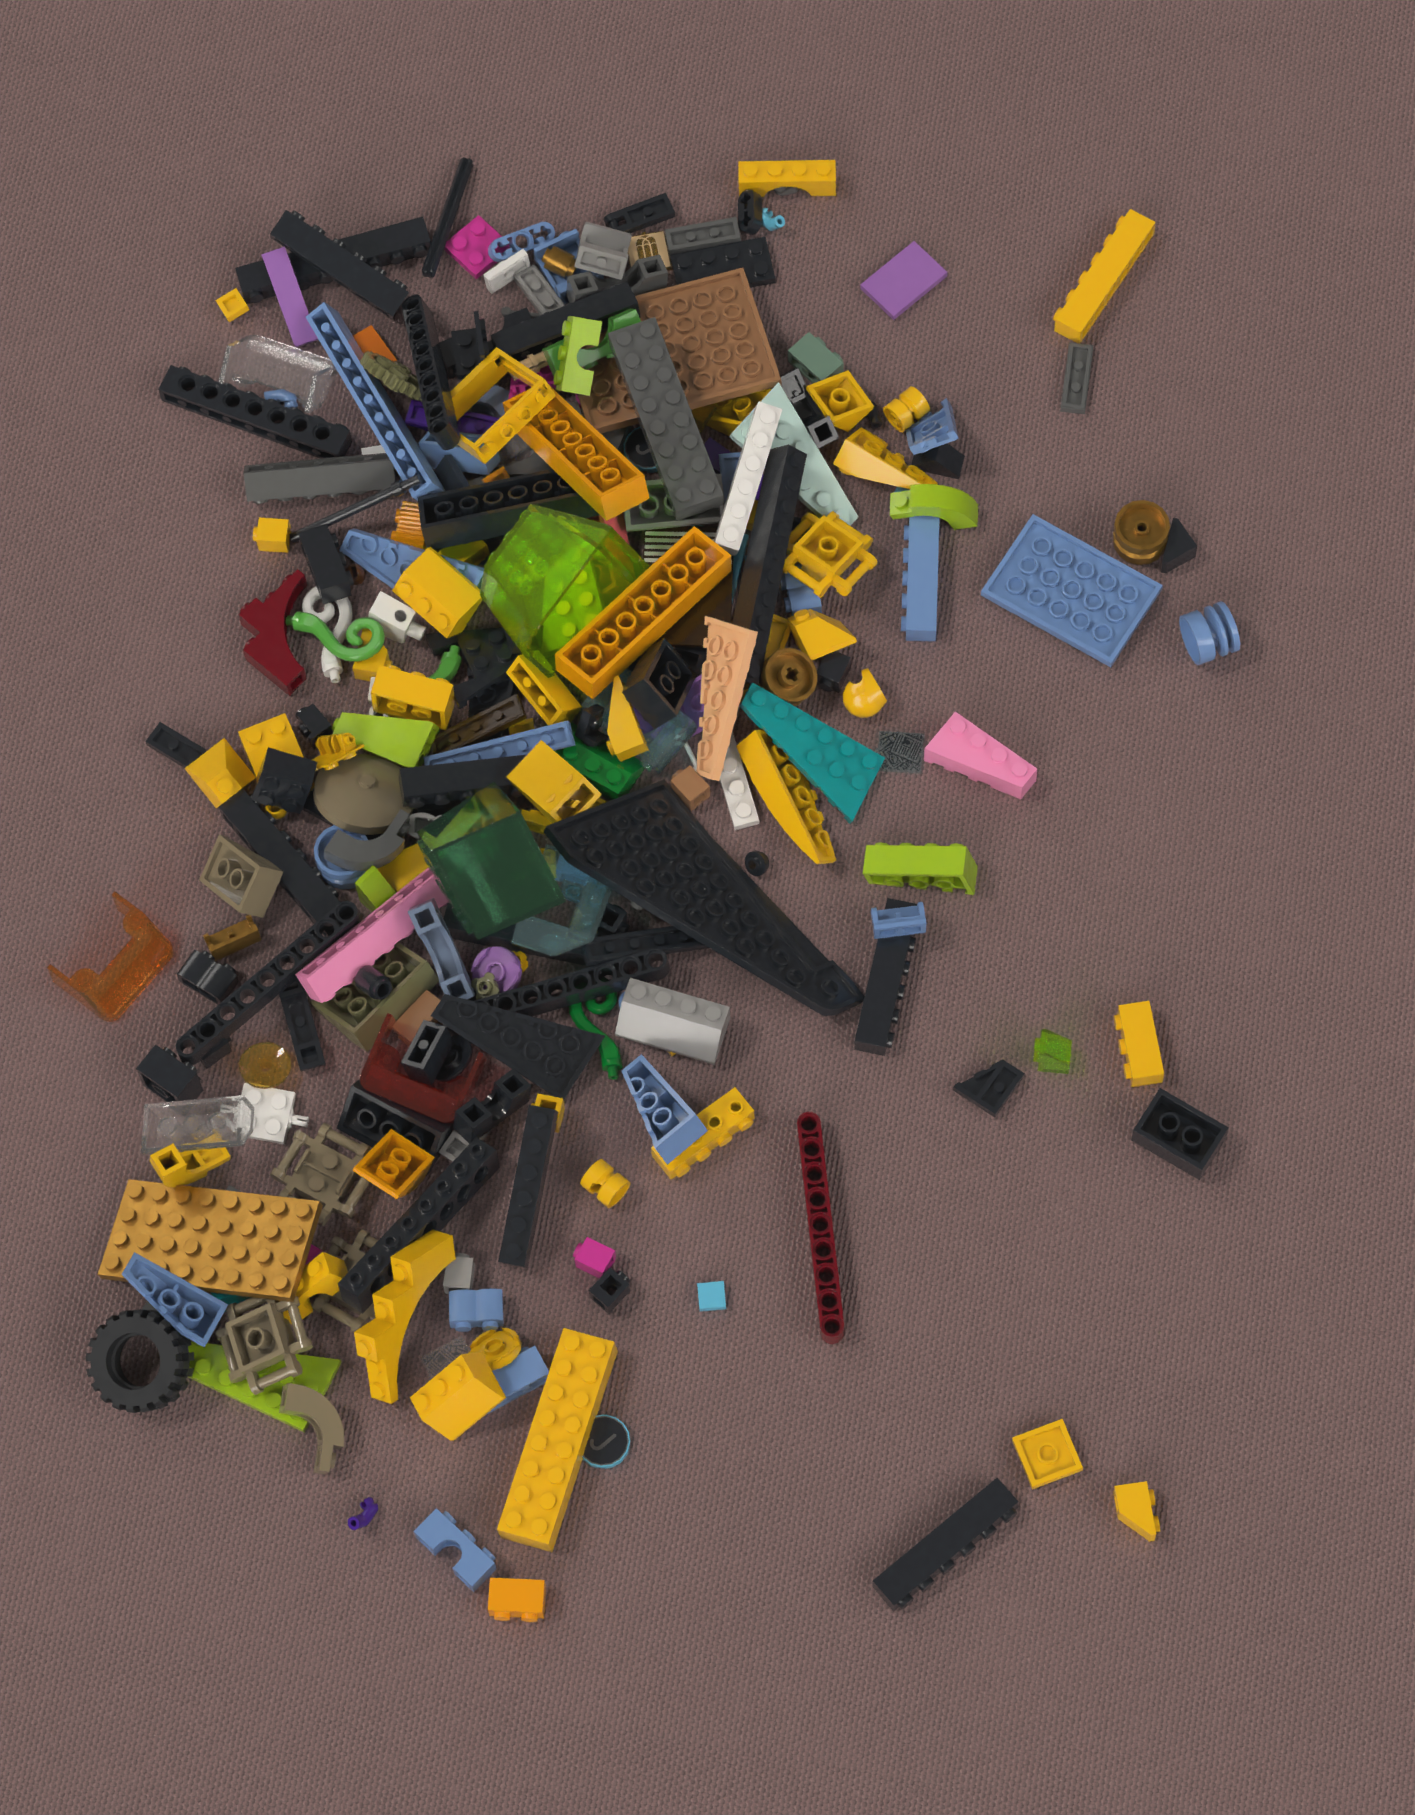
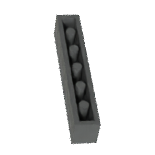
(318, 477)

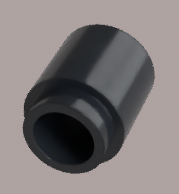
(373, 983)

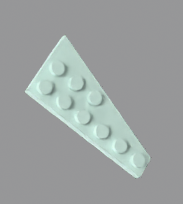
(818, 486)

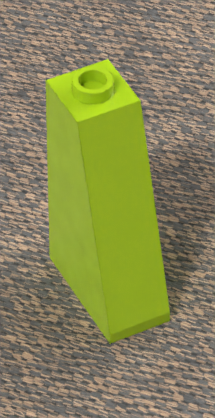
(390, 738)

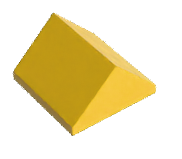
(841, 400)

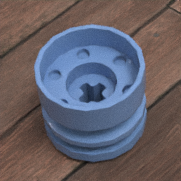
(1211, 632)

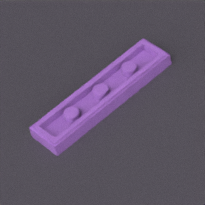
(289, 296)

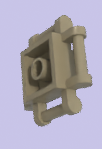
(323, 1172)
(353, 1255)
(262, 1340)

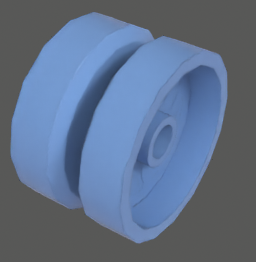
(332, 874)

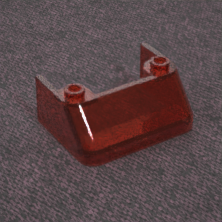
(382, 1079)

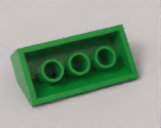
(601, 769)

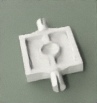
(272, 1113)

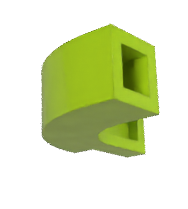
(937, 501)

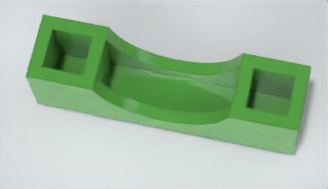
(588, 357)

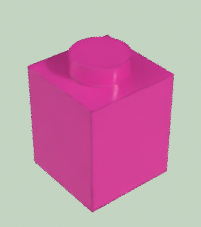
(594, 1257)

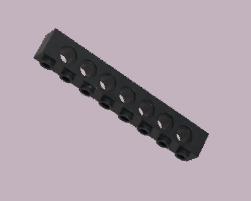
(178, 379)
(429, 1212)

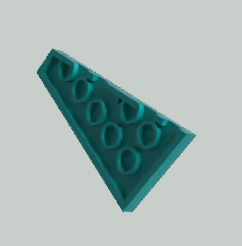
(821, 753)

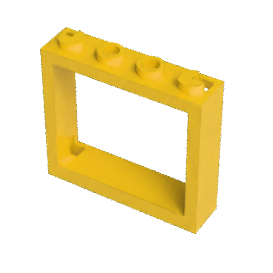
(479, 382)

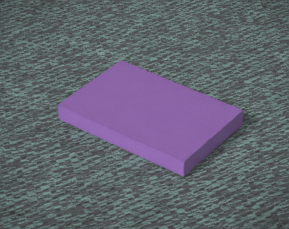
(903, 280)

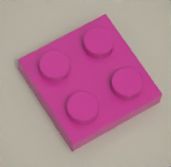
(471, 246)

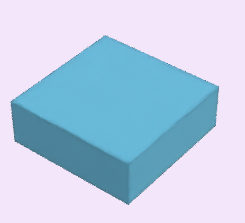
(711, 1296)

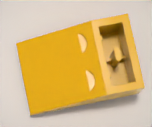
(552, 784)

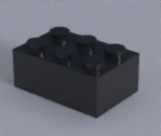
(659, 683)
(1179, 1133)

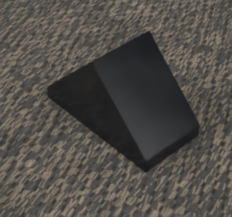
(940, 461)
(1179, 547)

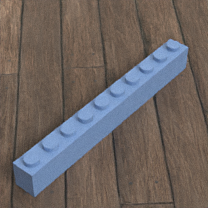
(373, 400)

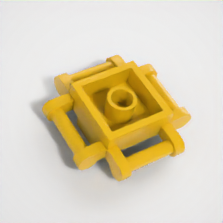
(827, 552)

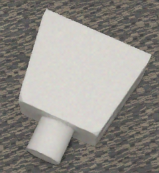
(396, 619)

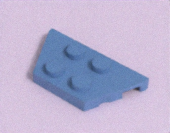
(933, 430)

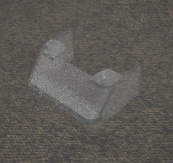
(279, 367)

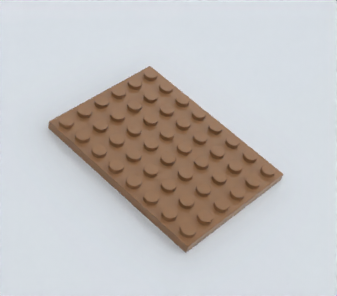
(711, 339)

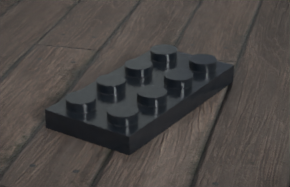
(747, 254)

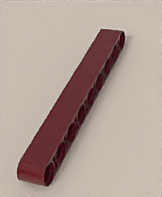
(824, 1238)

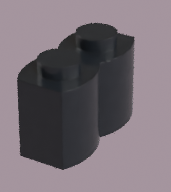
(208, 977)

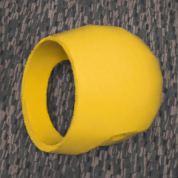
(864, 697)

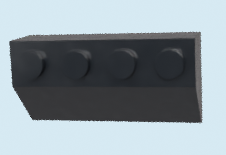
(378, 1115)

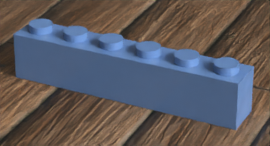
(921, 578)

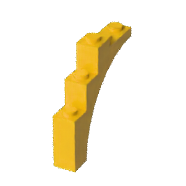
(393, 1306)

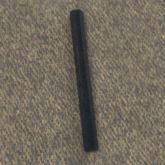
(447, 217)

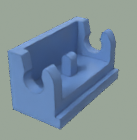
(898, 921)

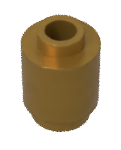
(559, 262)

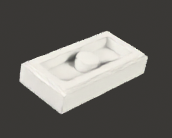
(504, 271)

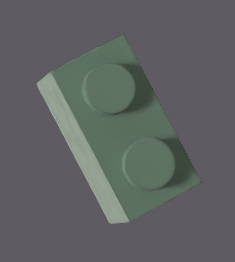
(814, 359)

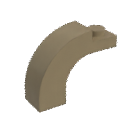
(322, 1416)

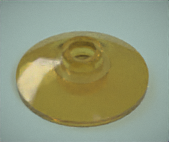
(265, 1056)

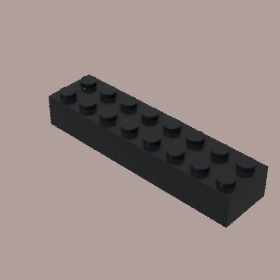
(494, 507)

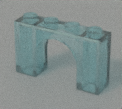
(662, 742)

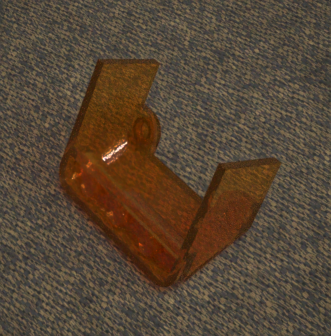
(127, 974)

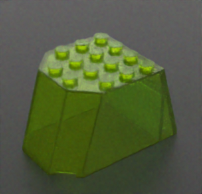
(555, 579)

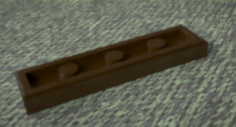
(481, 725)

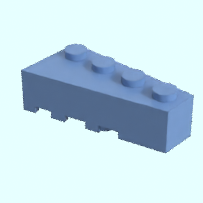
(665, 1113)

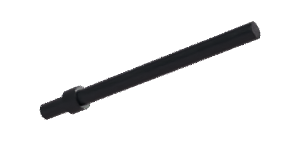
(396, 489)

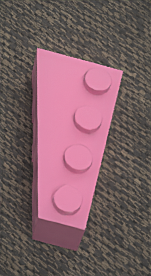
(974, 753)

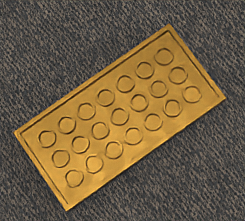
(214, 1238)

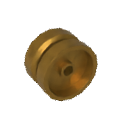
(1141, 532)
(789, 675)

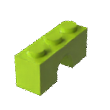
(577, 334)

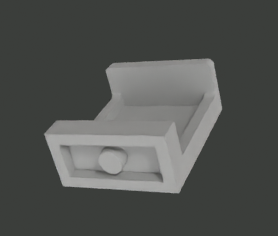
(603, 250)

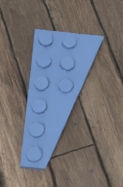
(390, 558)

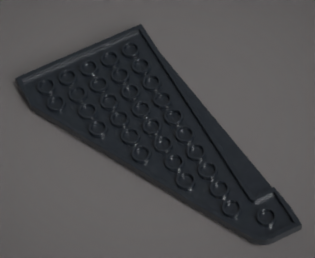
(671, 866)

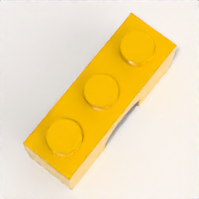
(318, 1277)

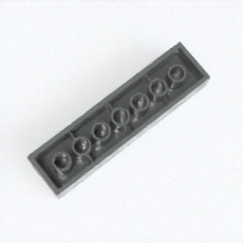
(665, 419)

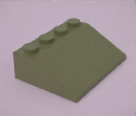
(360, 1015)

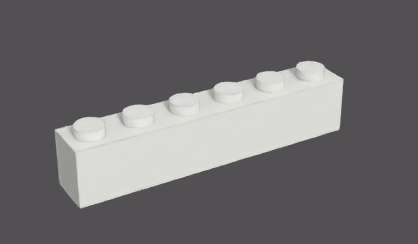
(747, 477)

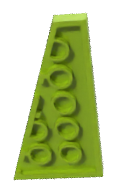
(213, 1370)

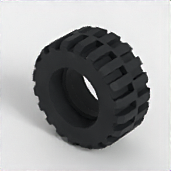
(107, 1367)

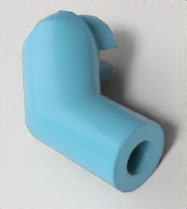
(771, 223)

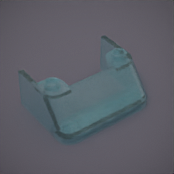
(590, 907)

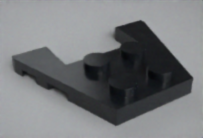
(485, 654)

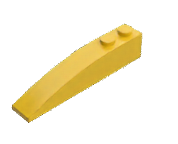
(786, 795)

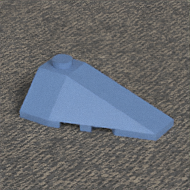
(178, 1301)

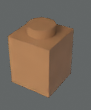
(690, 787)

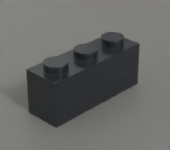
(326, 564)

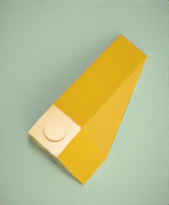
(867, 458)

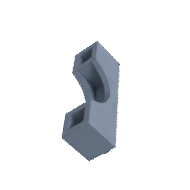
(441, 947)

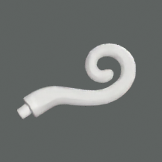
(330, 663)

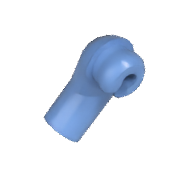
(282, 395)

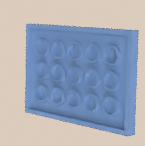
(1071, 590)

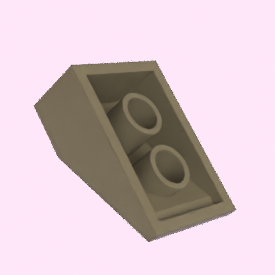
(241, 877)

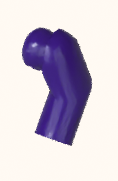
(363, 1519)

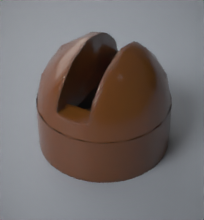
(360, 572)

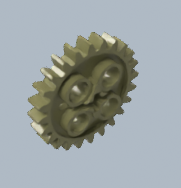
(392, 373)

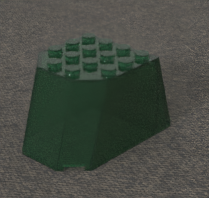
(488, 863)

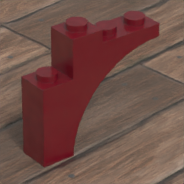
(267, 622)

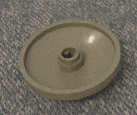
(360, 794)

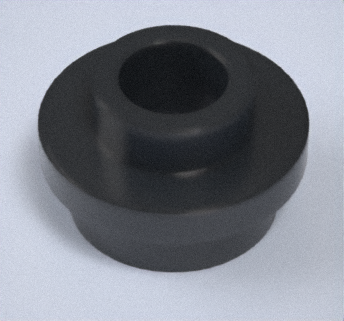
(756, 863)

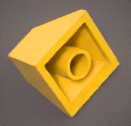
(818, 633)
(220, 773)

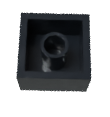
(284, 780)
(168, 1076)

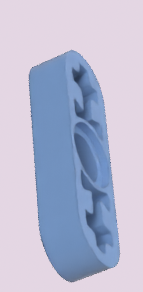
(503, 241)

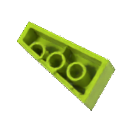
(921, 866)

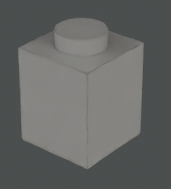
(459, 1273)

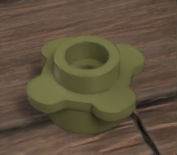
(492, 986)

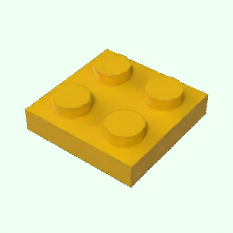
(1047, 1454)

